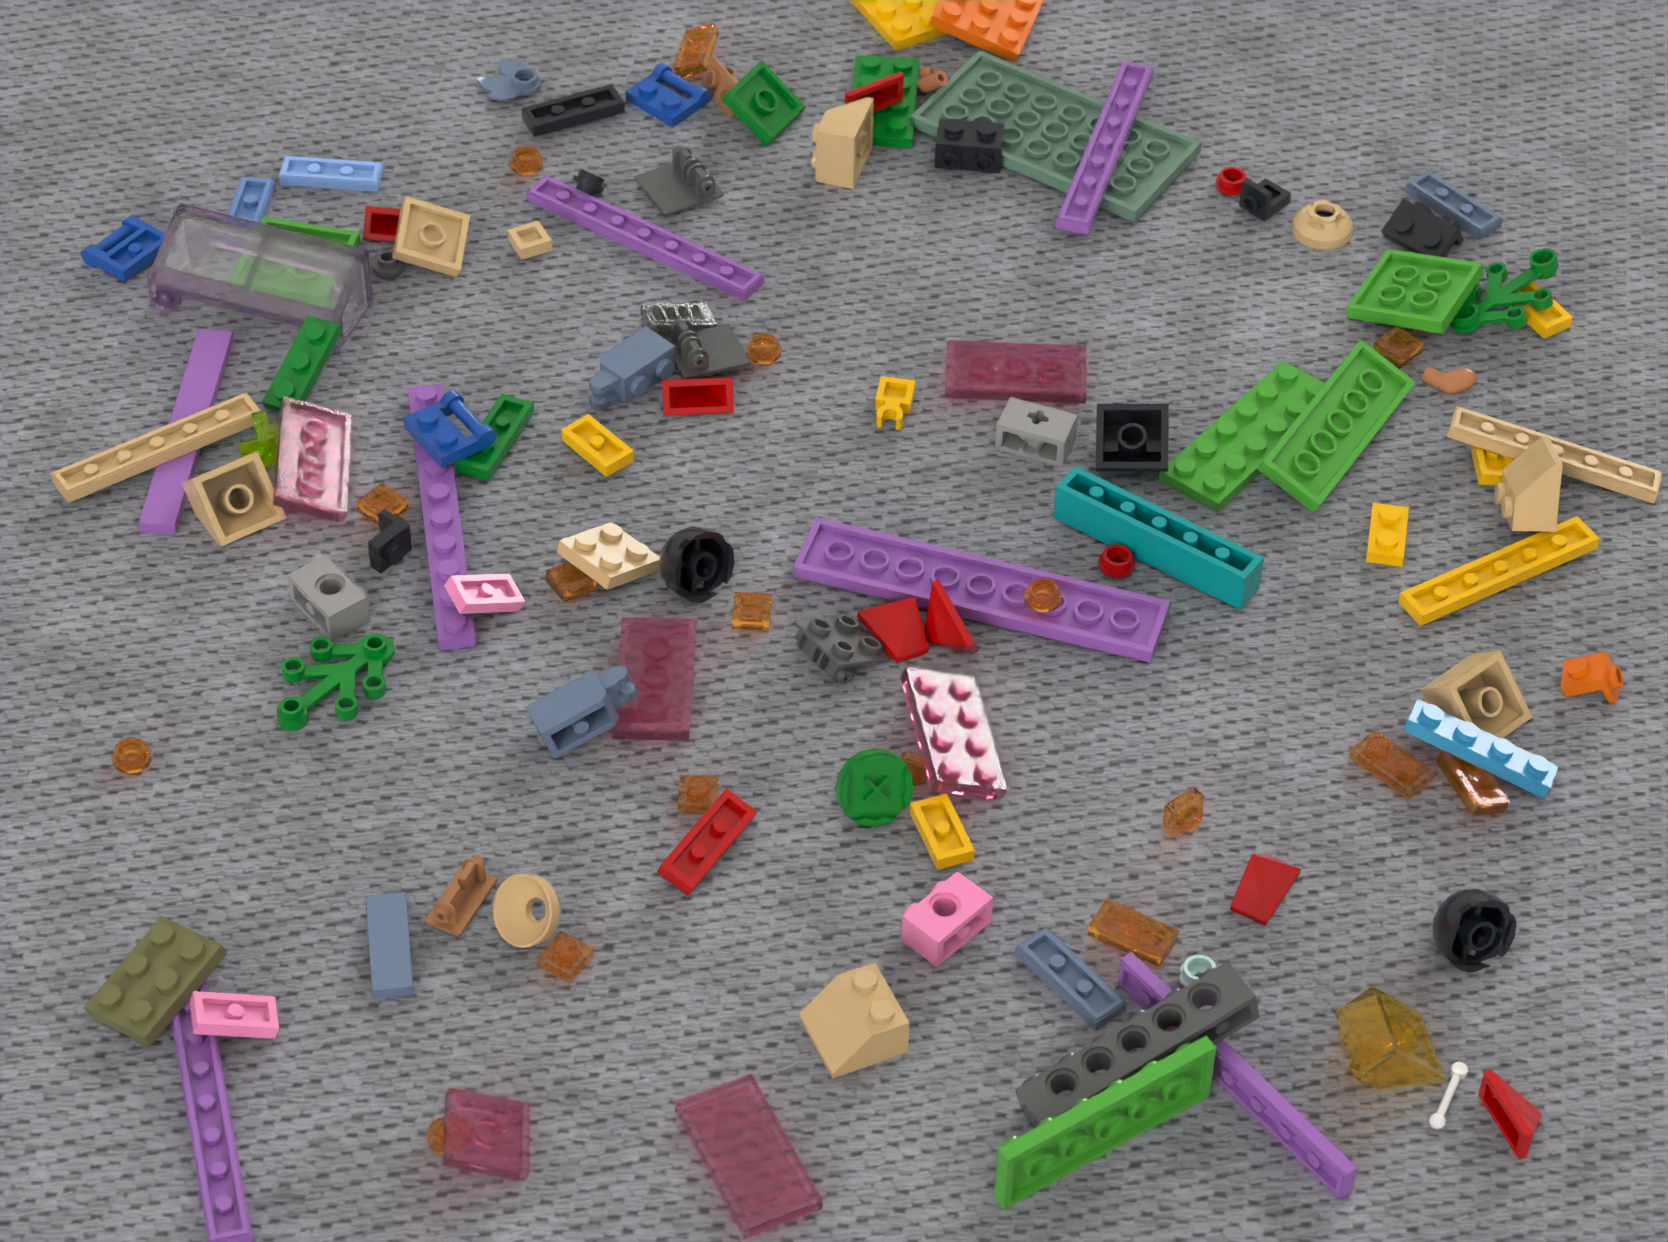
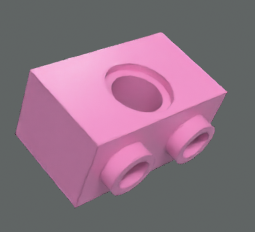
(946, 918)

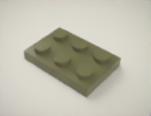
(155, 981)

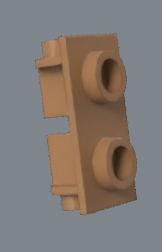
(719, 81)
(462, 897)

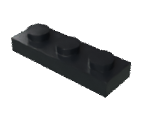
(573, 110)

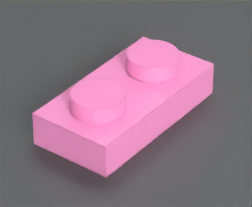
(484, 593)
(234, 1015)

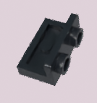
(969, 145)
(1422, 231)

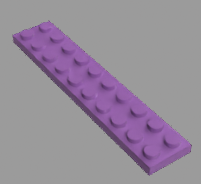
(981, 588)

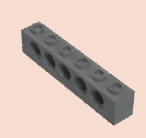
(1220, 987)

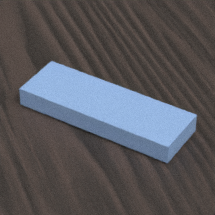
(331, 173)

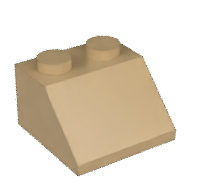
(843, 143)
(1531, 488)
(234, 499)
(1481, 693)
(856, 1021)

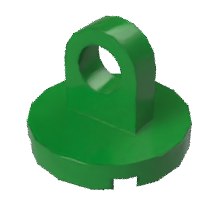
(874, 787)

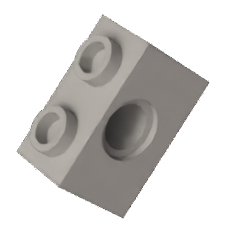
(329, 597)

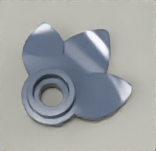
(513, 81)

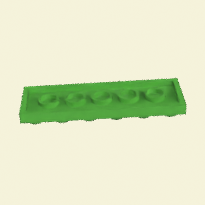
(1336, 426)
(1234, 446)
(1103, 1122)

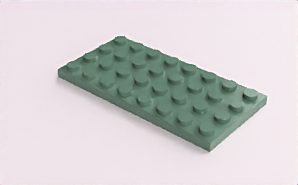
(1051, 128)

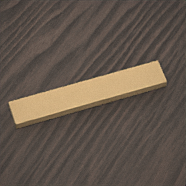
(154, 448)
(1577, 460)

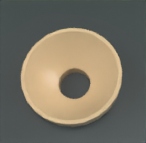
(1319, 231)
(514, 910)

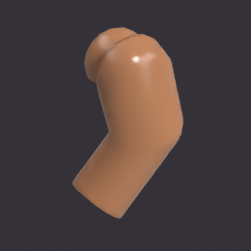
(931, 79)
(1450, 382)

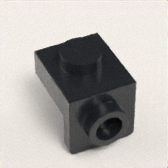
(1263, 198)
(391, 543)

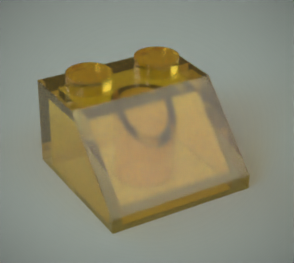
(1387, 1042)

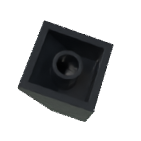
(1132, 437)

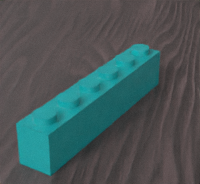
(1158, 537)

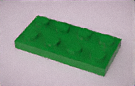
(891, 124)

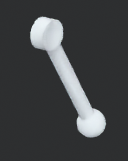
(1458, 1071)

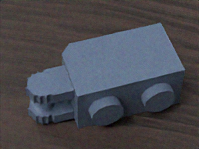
(632, 369)
(581, 709)

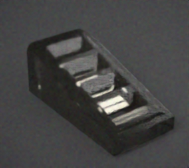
(661, 316)

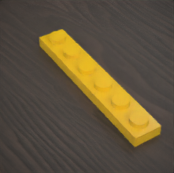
(1498, 571)

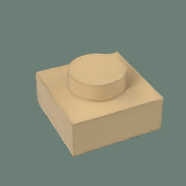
(529, 240)

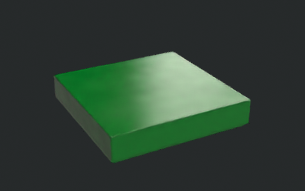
(763, 103)

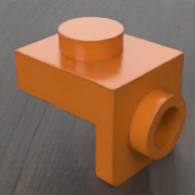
(1590, 675)

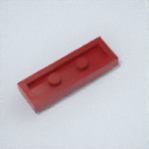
(707, 842)

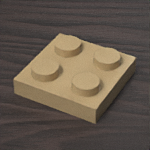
(431, 236)
(609, 555)

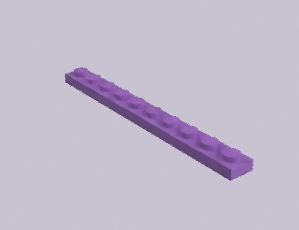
(442, 533)

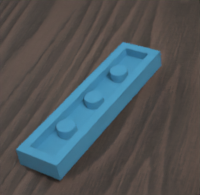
(1481, 748)

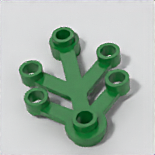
(1472, 316)
(371, 651)

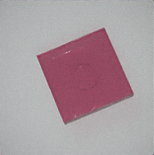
(486, 1134)

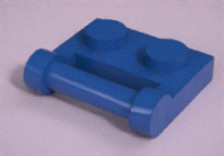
(664, 103)
(126, 249)
(441, 437)

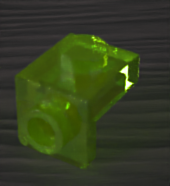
(264, 441)

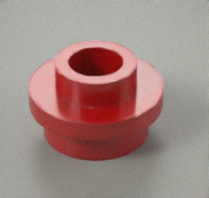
(1230, 181)
(1116, 561)

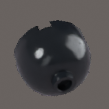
(695, 556)
(1476, 922)

